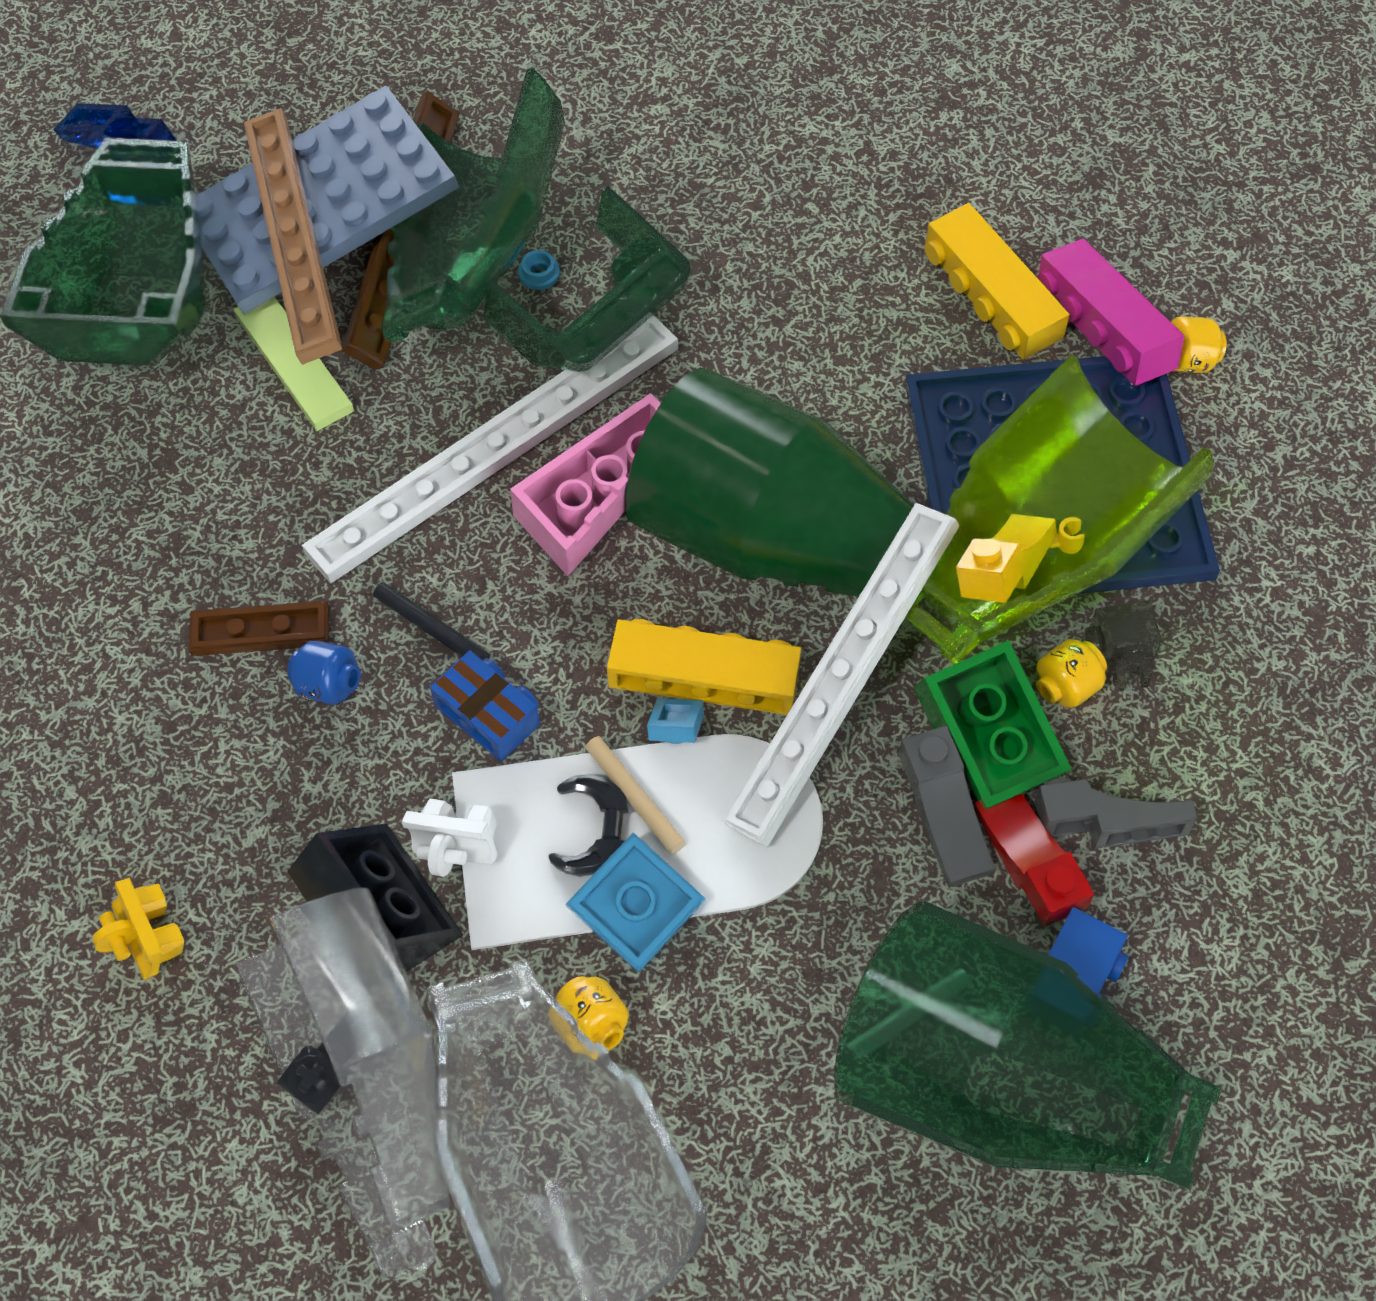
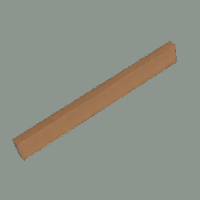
(292, 237)

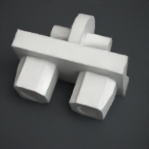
(451, 840)

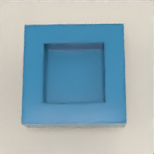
(675, 720)

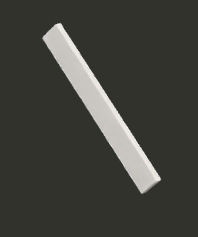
(841, 674)

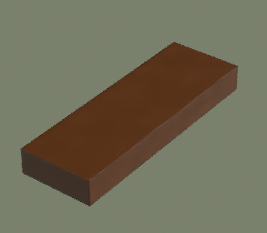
(258, 628)

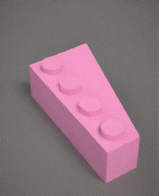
(584, 489)

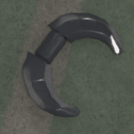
(614, 805)

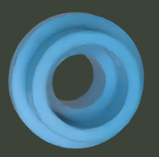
(536, 261)

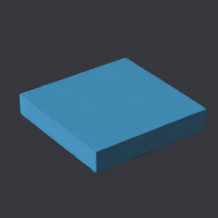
(635, 902)

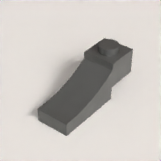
(945, 806)
(1075, 808)

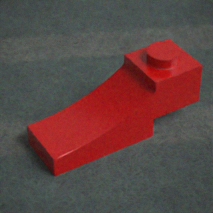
(1035, 859)

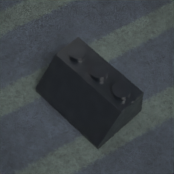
(377, 861)

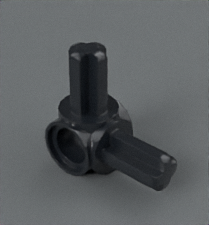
(311, 1078)

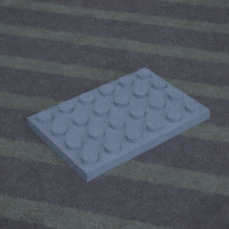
(359, 180)

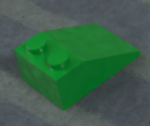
(994, 724)

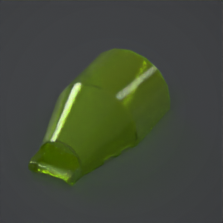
(1054, 461)

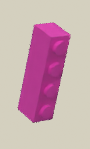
(1111, 312)

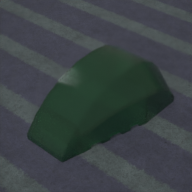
(118, 262)

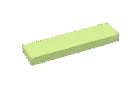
(308, 383)

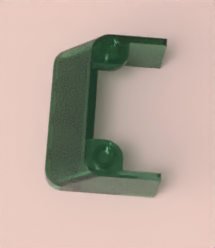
(645, 280)

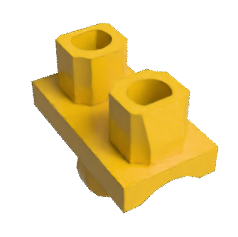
(132, 928)

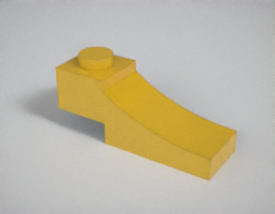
(1007, 561)

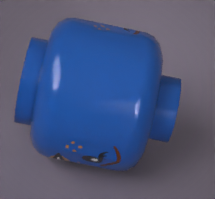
(323, 672)

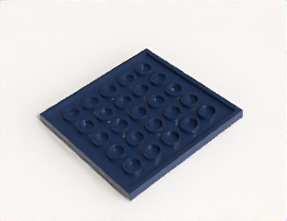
(964, 407)

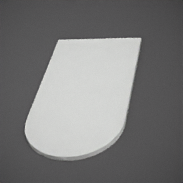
(692, 786)

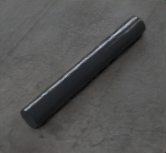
(427, 621)

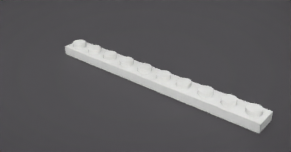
(483, 453)

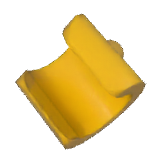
(1064, 541)

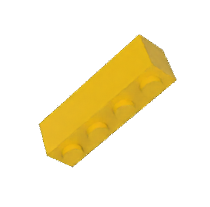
(995, 281)
(704, 666)

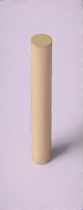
(635, 795)

